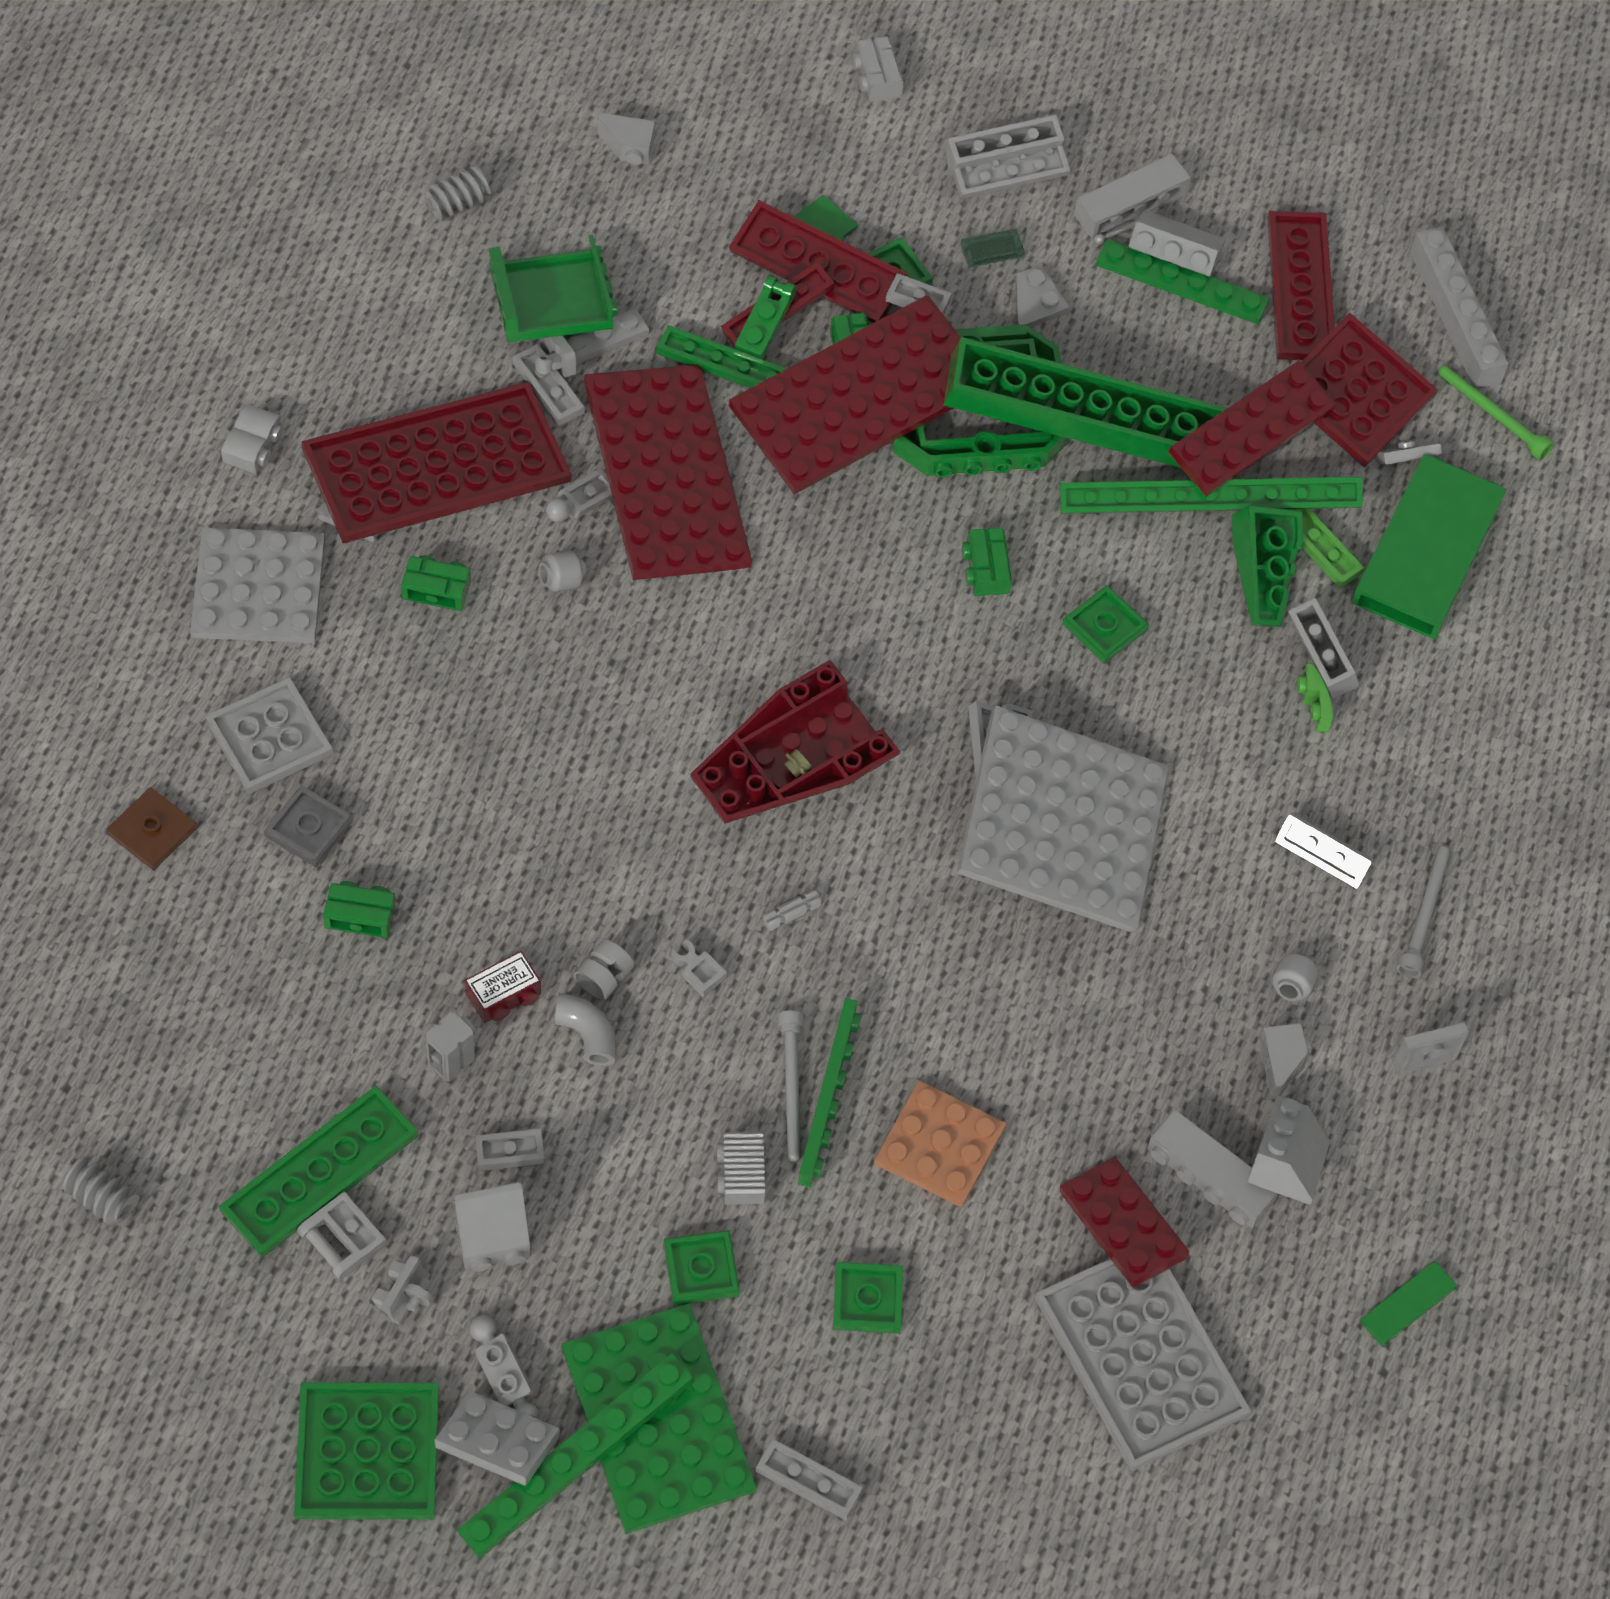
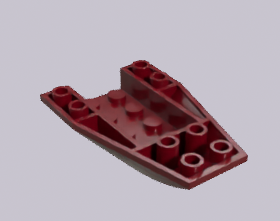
(805, 715)

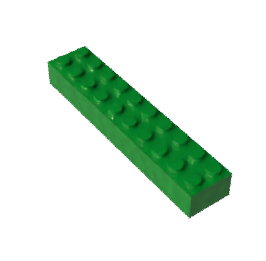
(1071, 401)

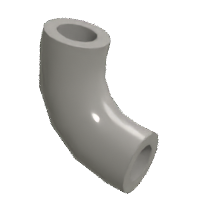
(591, 1025)

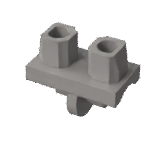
(407, 1292)

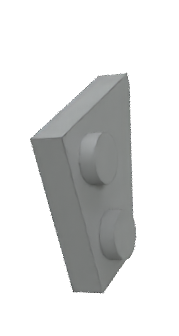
(1037, 297)

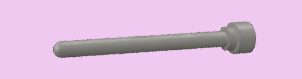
(1411, 961)
(790, 1024)

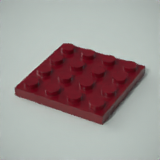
(1371, 388)

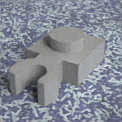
(700, 971)

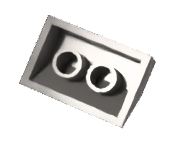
(1290, 1151)

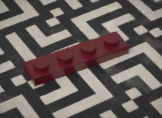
(811, 286)

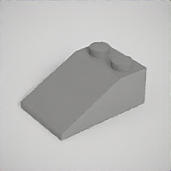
(492, 1227)

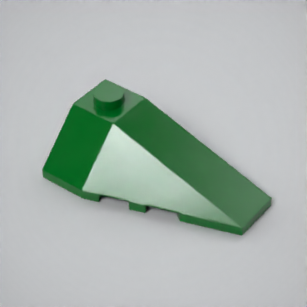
(1265, 554)

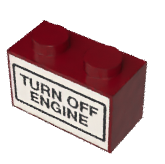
(503, 987)

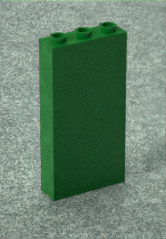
(1429, 546)

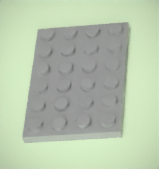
(1142, 1360)

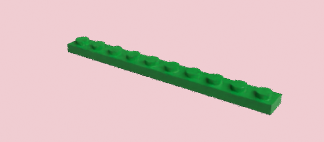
(1233, 496)

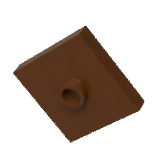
(151, 828)

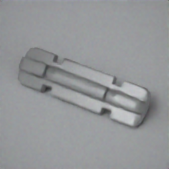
(791, 910)

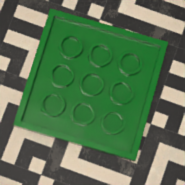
(366, 1451)

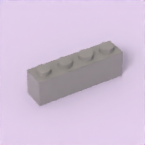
(1130, 195)
(1210, 1168)

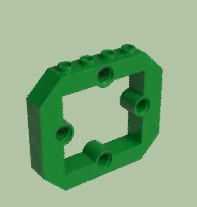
(1006, 452)

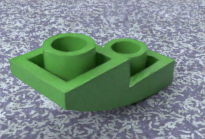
(1317, 695)

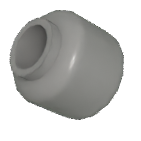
(562, 571)
(1295, 977)

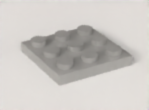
(269, 735)

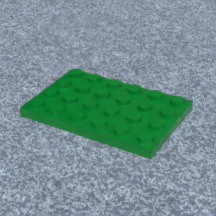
(686, 1451)

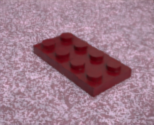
(1124, 1222)

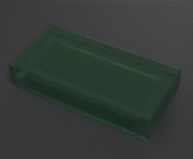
(992, 248)

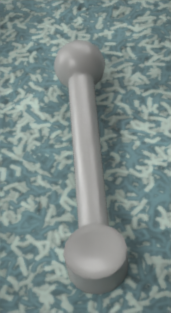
(1100, 238)

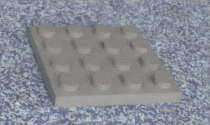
(258, 585)

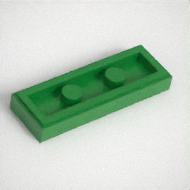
(1408, 1303)

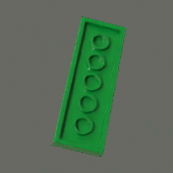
(318, 1171)

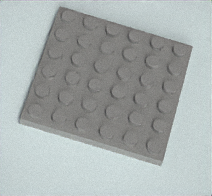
(1063, 819)

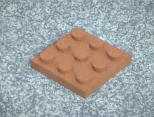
(940, 1143)

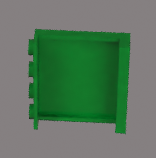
(553, 293)

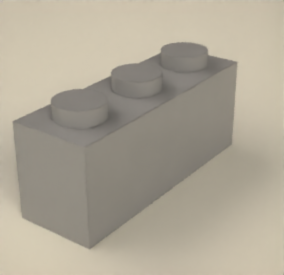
(1177, 242)
(1323, 648)

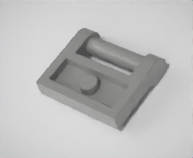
(350, 1228)

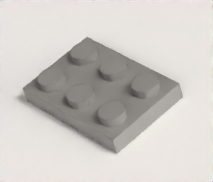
(497, 1438)

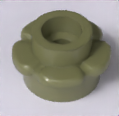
(797, 763)

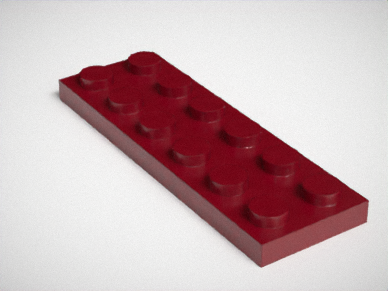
(791, 246)
(1300, 281)
(1252, 428)

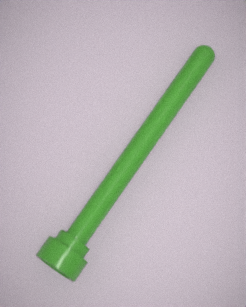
(1539, 445)

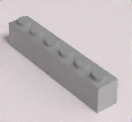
(1459, 308)

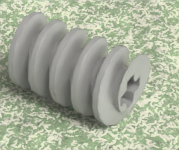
(455, 191)
(97, 1193)

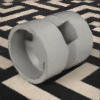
(606, 966)

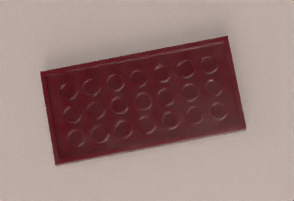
(852, 395)
(435, 462)
(667, 472)

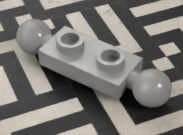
(580, 497)
(502, 1367)

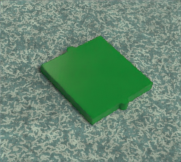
(827, 218)

